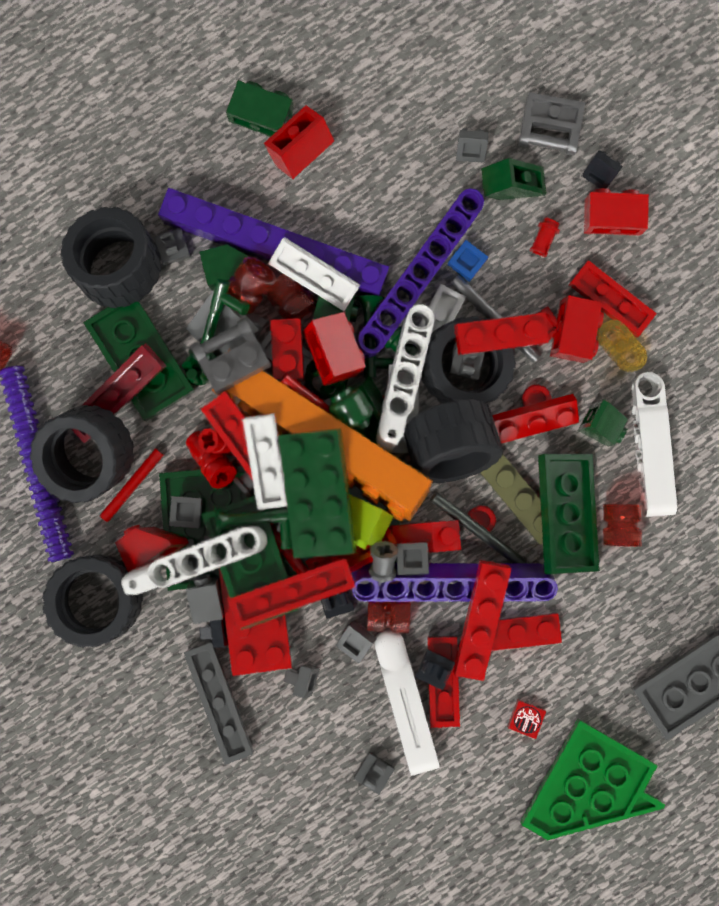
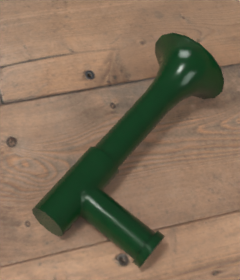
(219, 299)
(369, 305)
(280, 515)

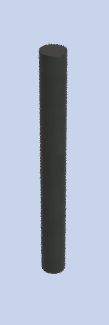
(477, 529)

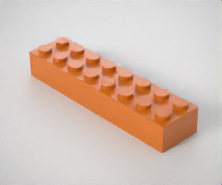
(367, 465)

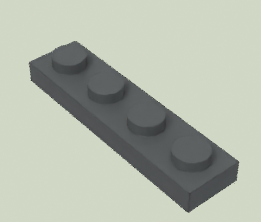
(218, 703)

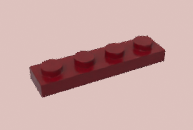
(125, 383)

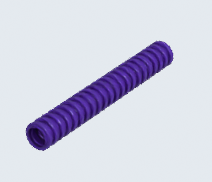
(26, 427)

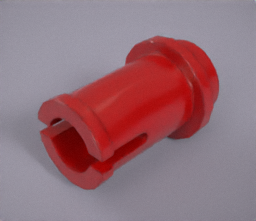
(547, 230)

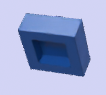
(467, 260)

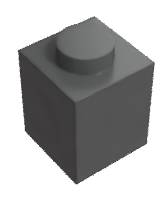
(205, 599)

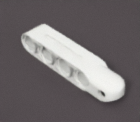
(413, 365)
(655, 448)
(150, 575)
(406, 702)

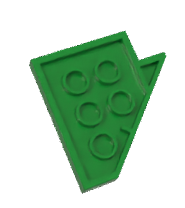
(590, 786)

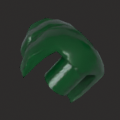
(194, 371)

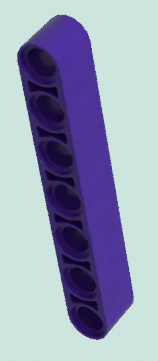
(428, 263)
(439, 590)

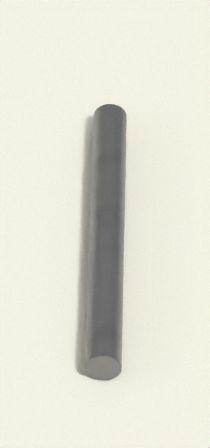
(488, 311)

